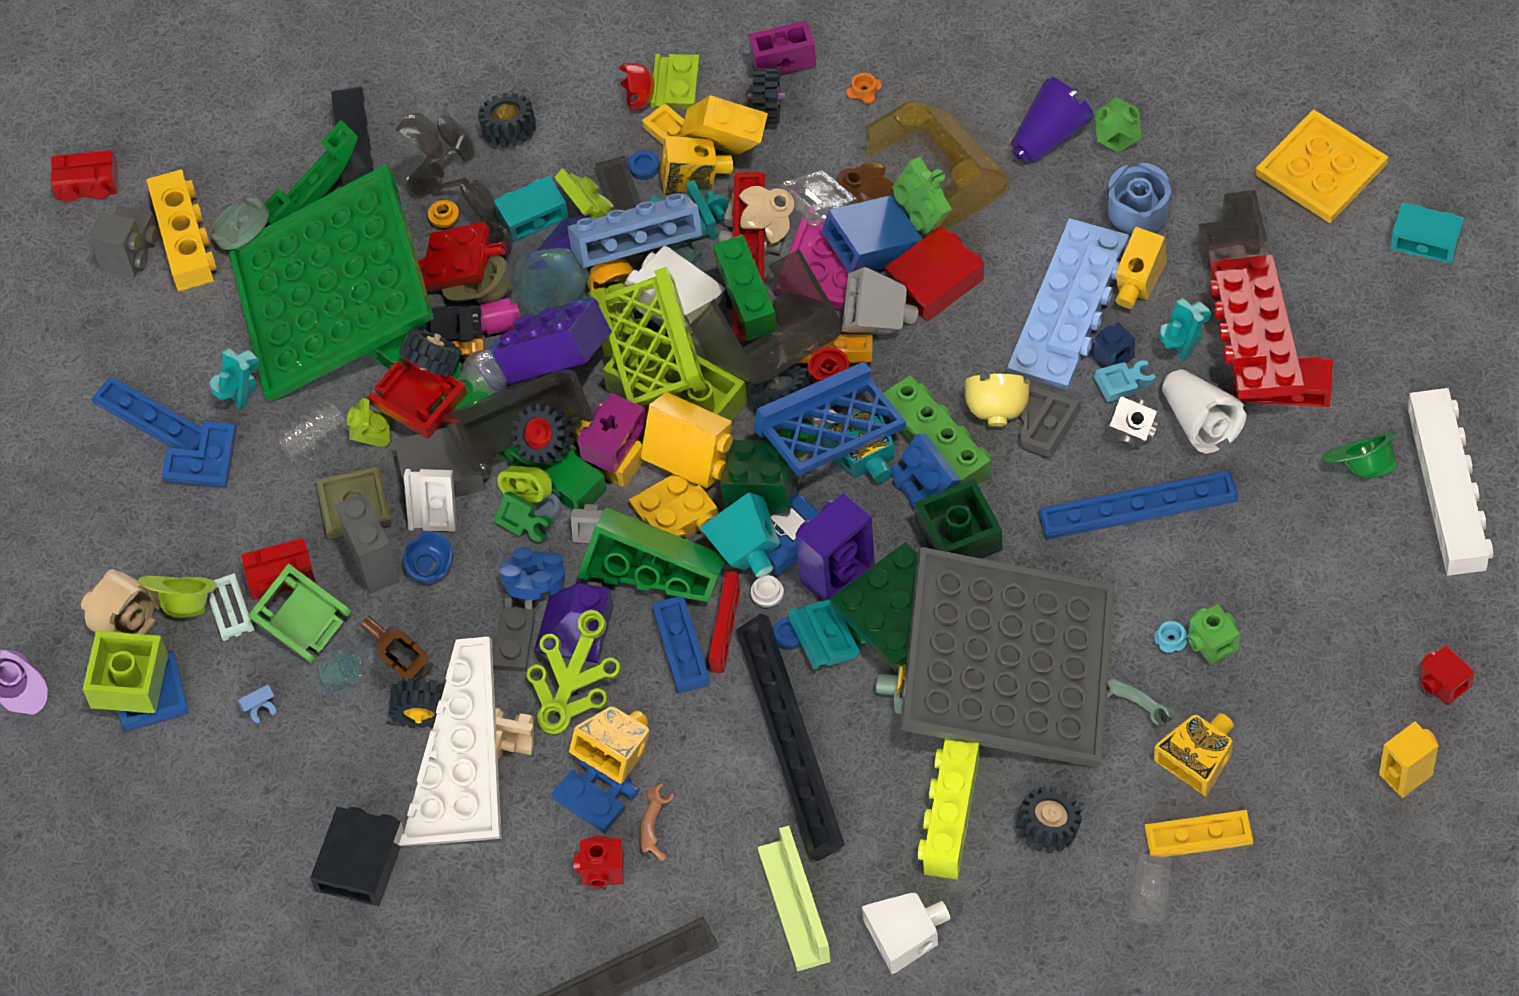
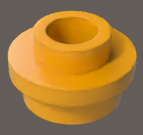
(443, 220)

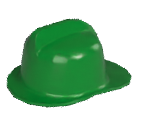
(1366, 457)

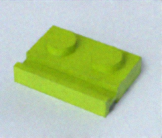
(675, 80)
(584, 194)

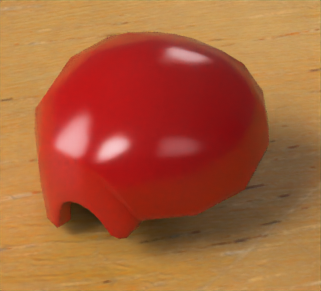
(637, 82)

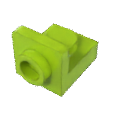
(368, 425)

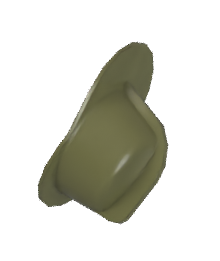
(491, 289)

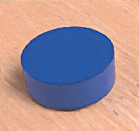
(644, 165)
(786, 635)

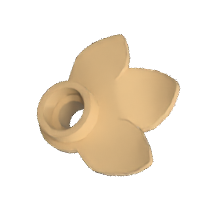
(764, 213)

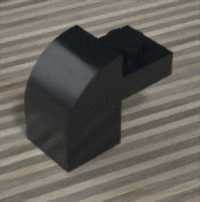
(456, 322)

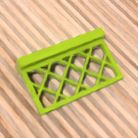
(674, 324)

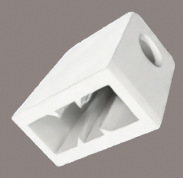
(904, 928)

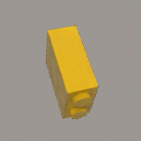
(726, 123)
(686, 440)

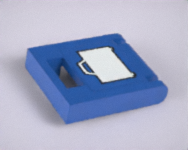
(786, 527)

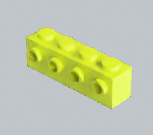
(951, 809)

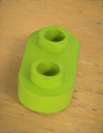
(526, 482)

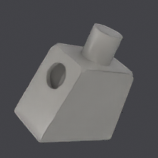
(875, 304)

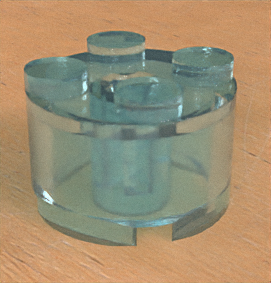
(549, 279)

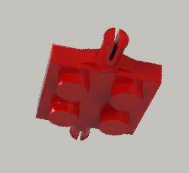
(458, 256)

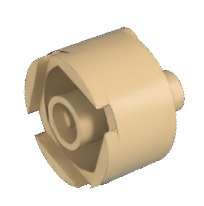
(122, 601)

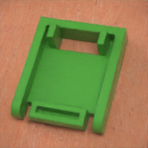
(305, 617)

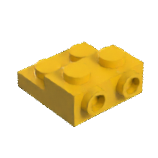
(674, 506)

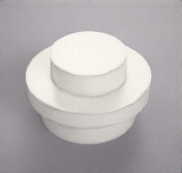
(767, 591)

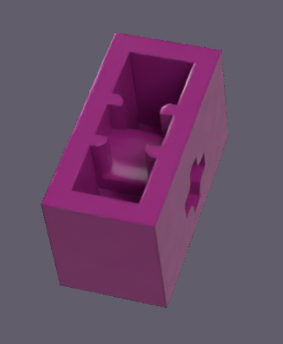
(783, 47)
(612, 432)

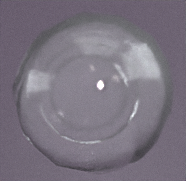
(483, 372)

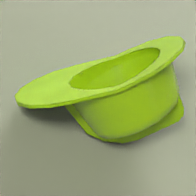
(180, 596)

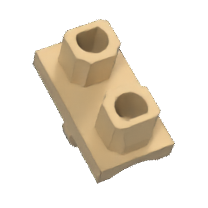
(514, 734)

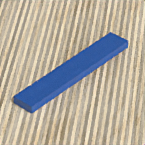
(1138, 505)

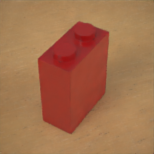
(936, 272)

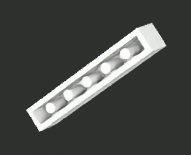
(1449, 481)

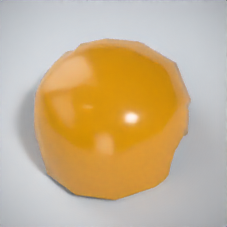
(607, 272)

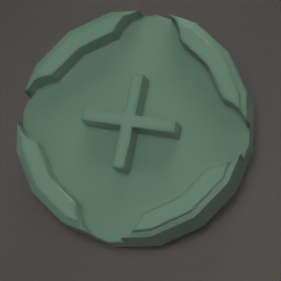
(239, 224)

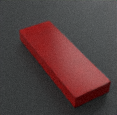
(724, 622)

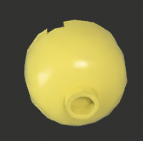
(997, 398)

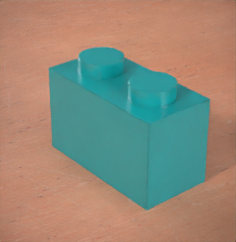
(531, 208)
(1427, 232)

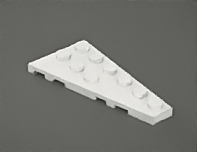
(459, 770)

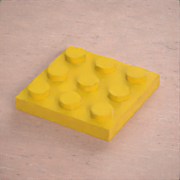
(1321, 166)

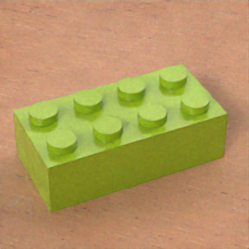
(724, 391)

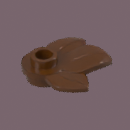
(867, 181)

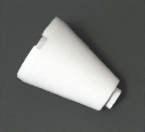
(1203, 410)

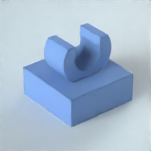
(255, 700)

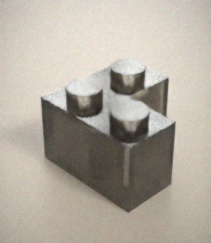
(1239, 234)

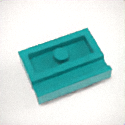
(823, 634)

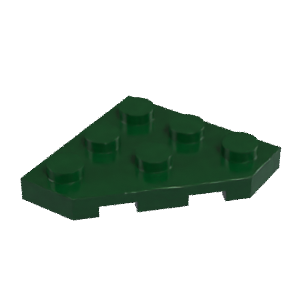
(881, 604)

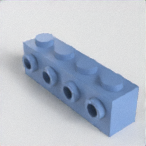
(634, 230)

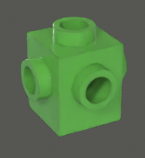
(1117, 125)
(1213, 633)

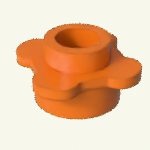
(864, 80)

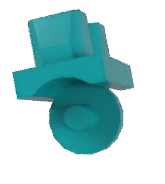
(712, 206)
(1184, 327)
(235, 377)

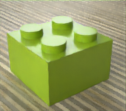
(125, 672)

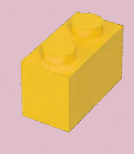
(1409, 759)

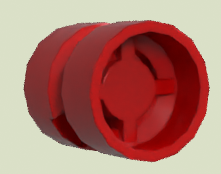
(826, 363)

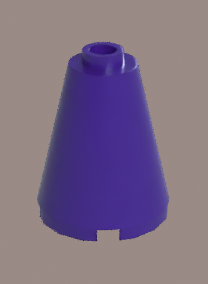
(1050, 121)

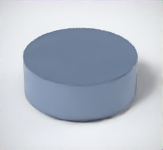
(549, 506)

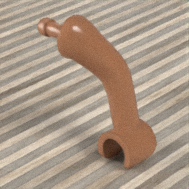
(647, 827)

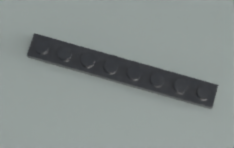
(790, 738)

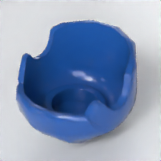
(423, 552)

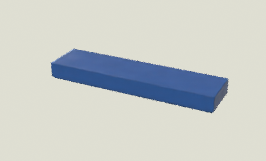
(147, 415)

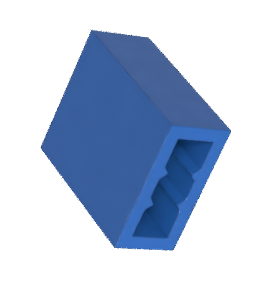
(869, 233)

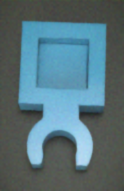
(1120, 381)

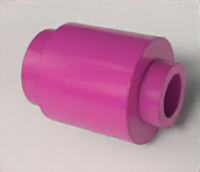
(498, 316)

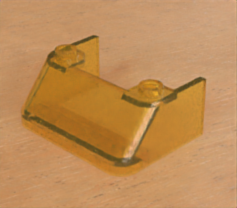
(975, 171)

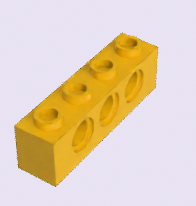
(180, 230)

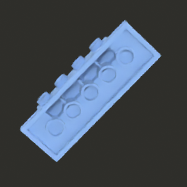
(1069, 304)

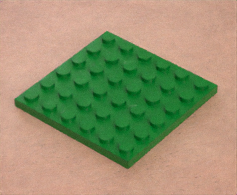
(330, 283)

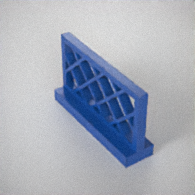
(812, 402)

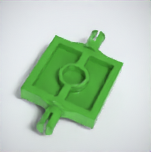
(922, 196)

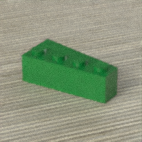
(650, 558)

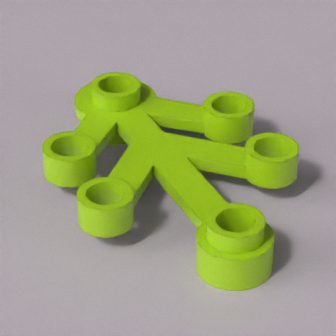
(570, 677)

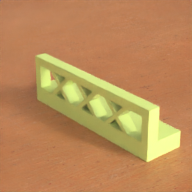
(794, 902)

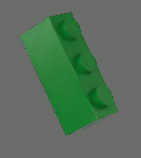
(745, 287)

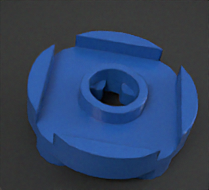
(546, 573)

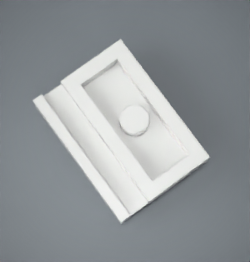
(430, 500)

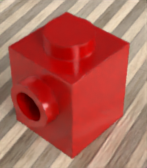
(1445, 675)

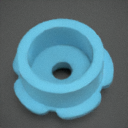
(1172, 629)

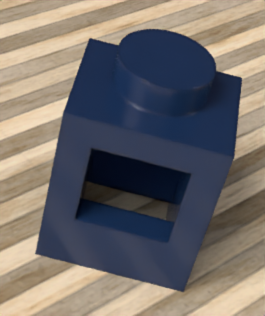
(1111, 342)

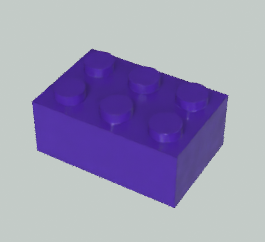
(551, 340)
(835, 547)

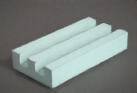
(236, 628)

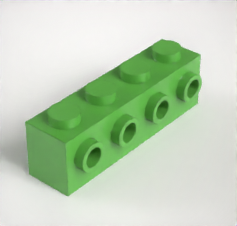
(926, 416)

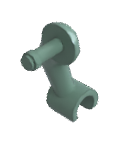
(1137, 696)

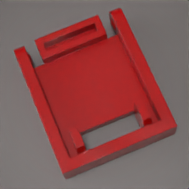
(412, 393)

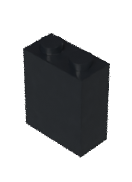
(357, 855)

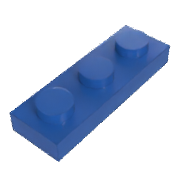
(680, 644)

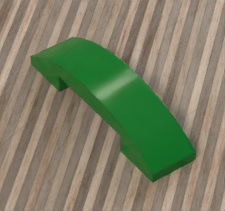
(319, 178)

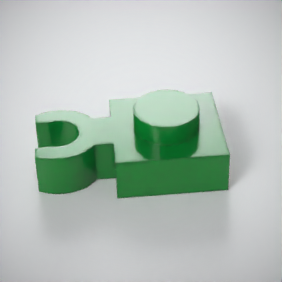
(519, 517)

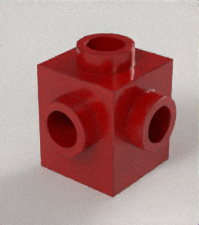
(600, 861)

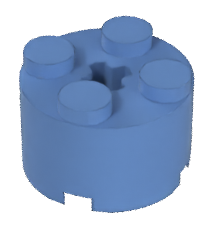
(1139, 198)

